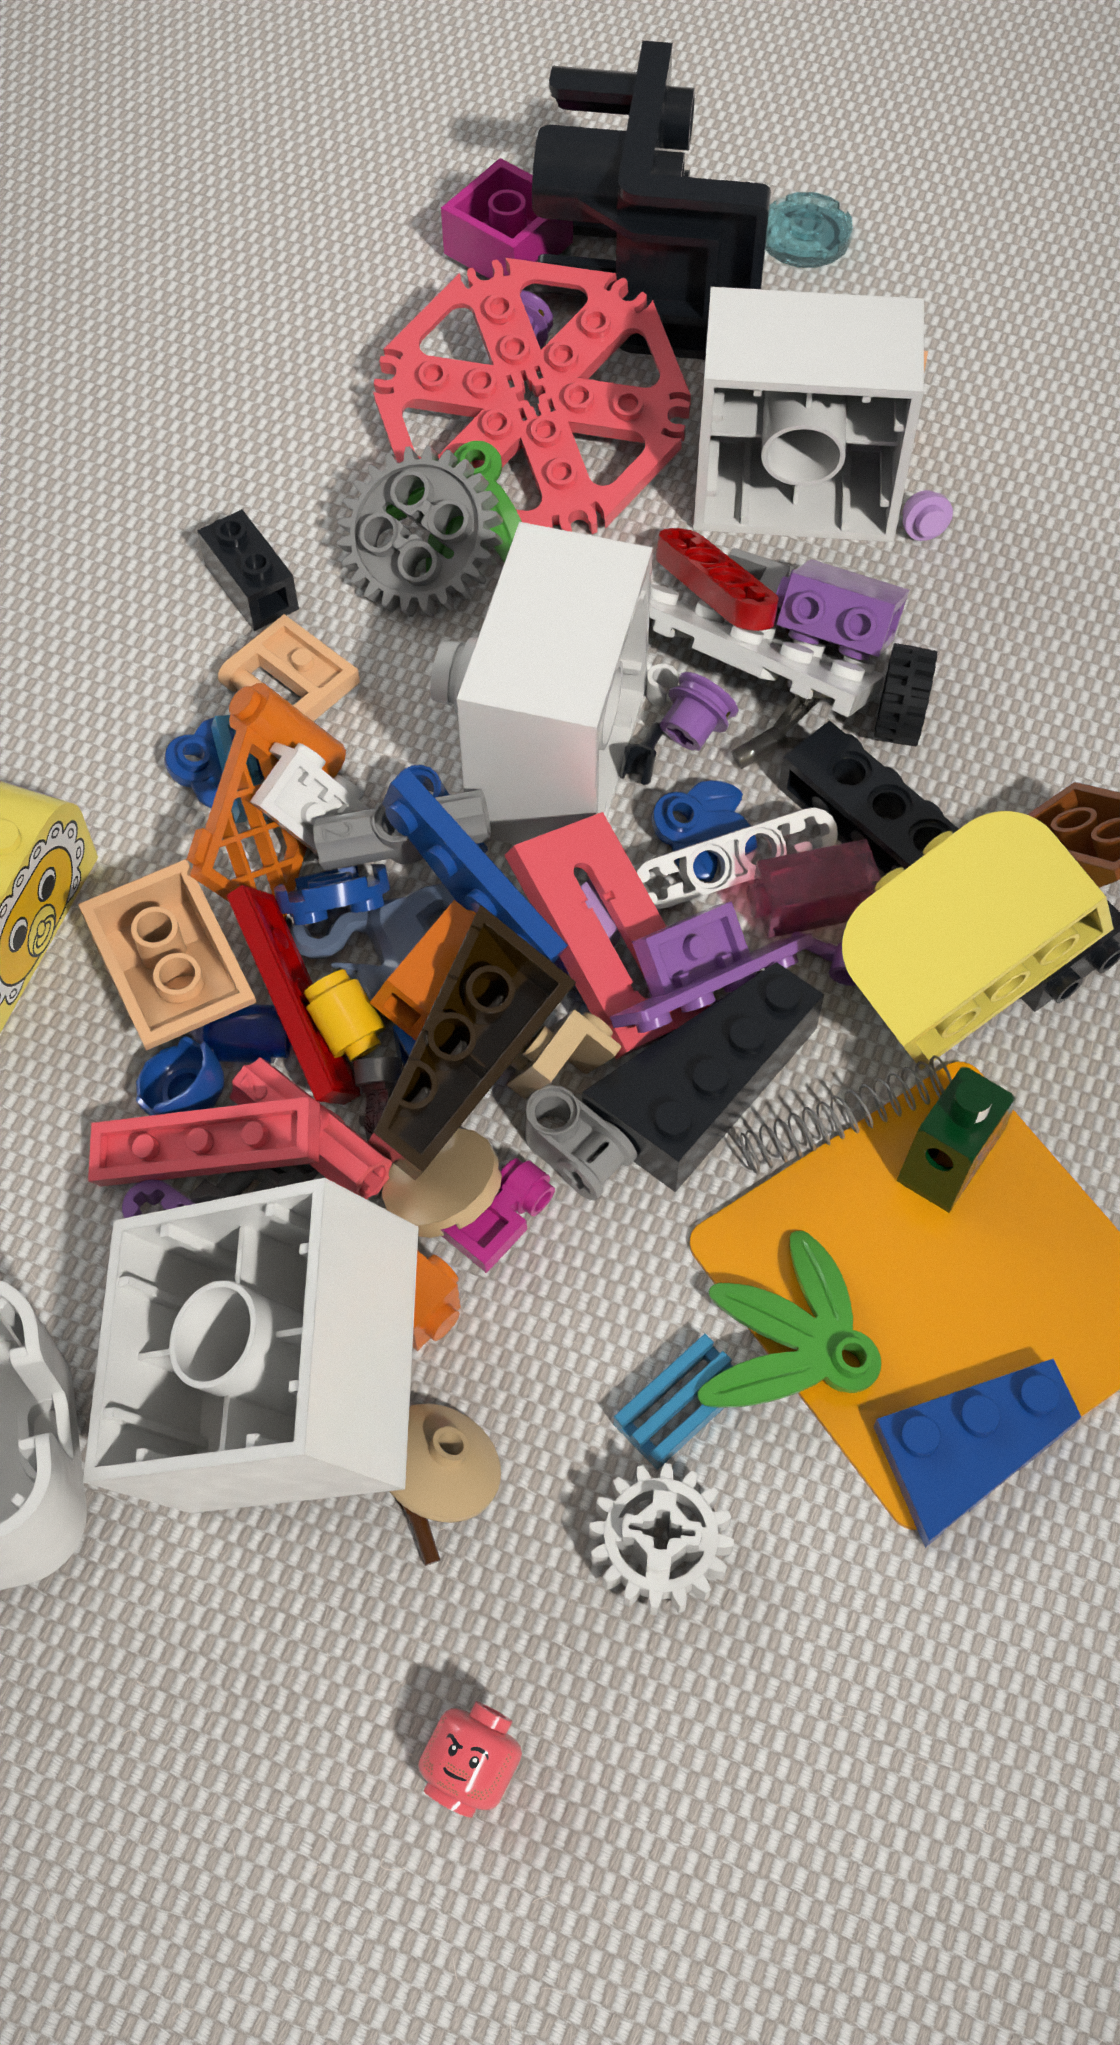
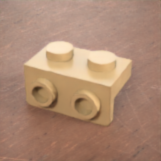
(575, 1038)

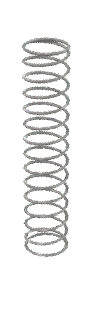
(932, 1072)

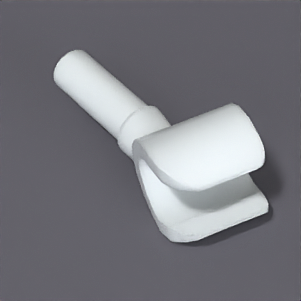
(659, 676)

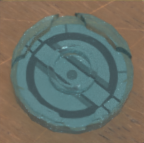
(808, 230)

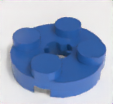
(333, 890)

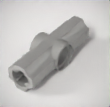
(368, 836)

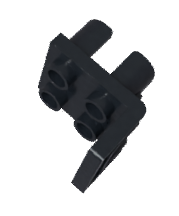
(669, 228)

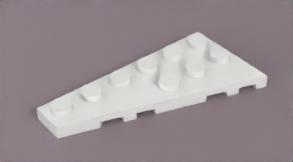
(766, 655)

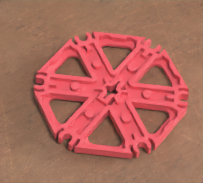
(565, 386)

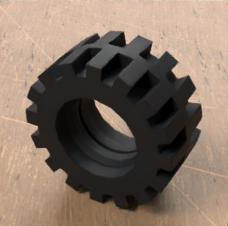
(905, 694)

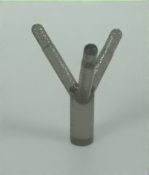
(775, 736)

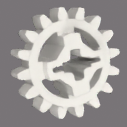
(635, 1537)

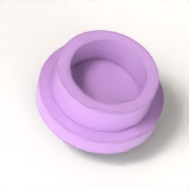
(926, 515)

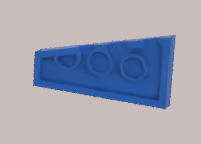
(463, 865)

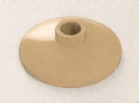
(445, 1484)

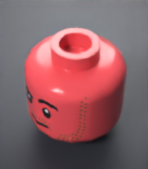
(470, 1759)

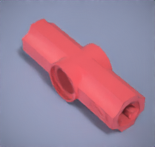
(342, 1152)

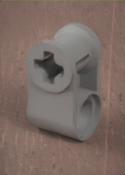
(584, 1148)

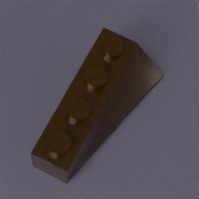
(476, 1028)

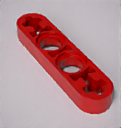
(717, 579)

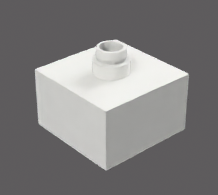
(808, 413)
(551, 680)
(255, 1351)

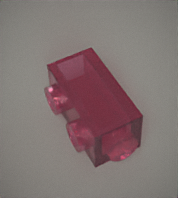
(812, 887)

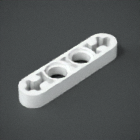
(731, 854)

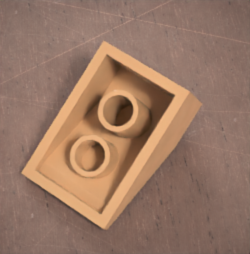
(166, 954)

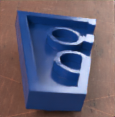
(972, 1441)

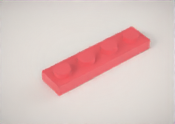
(205, 1142)

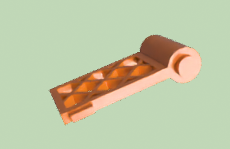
(259, 721)

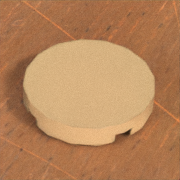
(450, 1190)

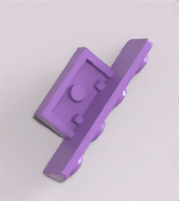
(695, 959)

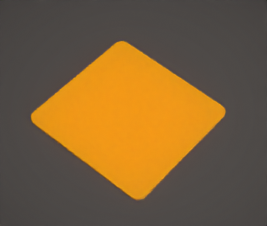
(946, 1297)

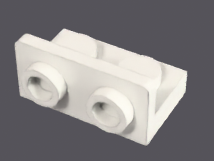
(301, 792)

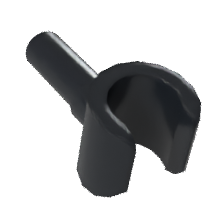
(641, 757)

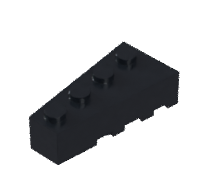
(706, 1073)

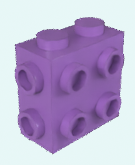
(840, 608)

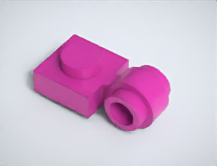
(496, 1230)

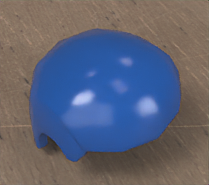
(180, 1079)

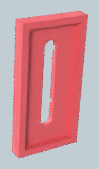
(547, 878)

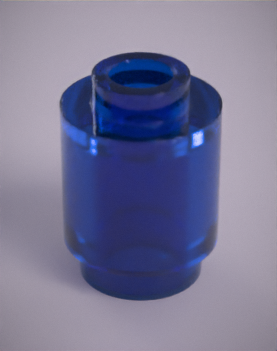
(248, 1035)

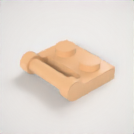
(297, 662)

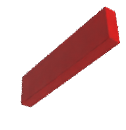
(286, 981)

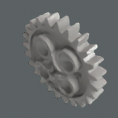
(448, 493)

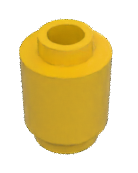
(344, 1015)

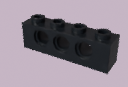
(815, 778)

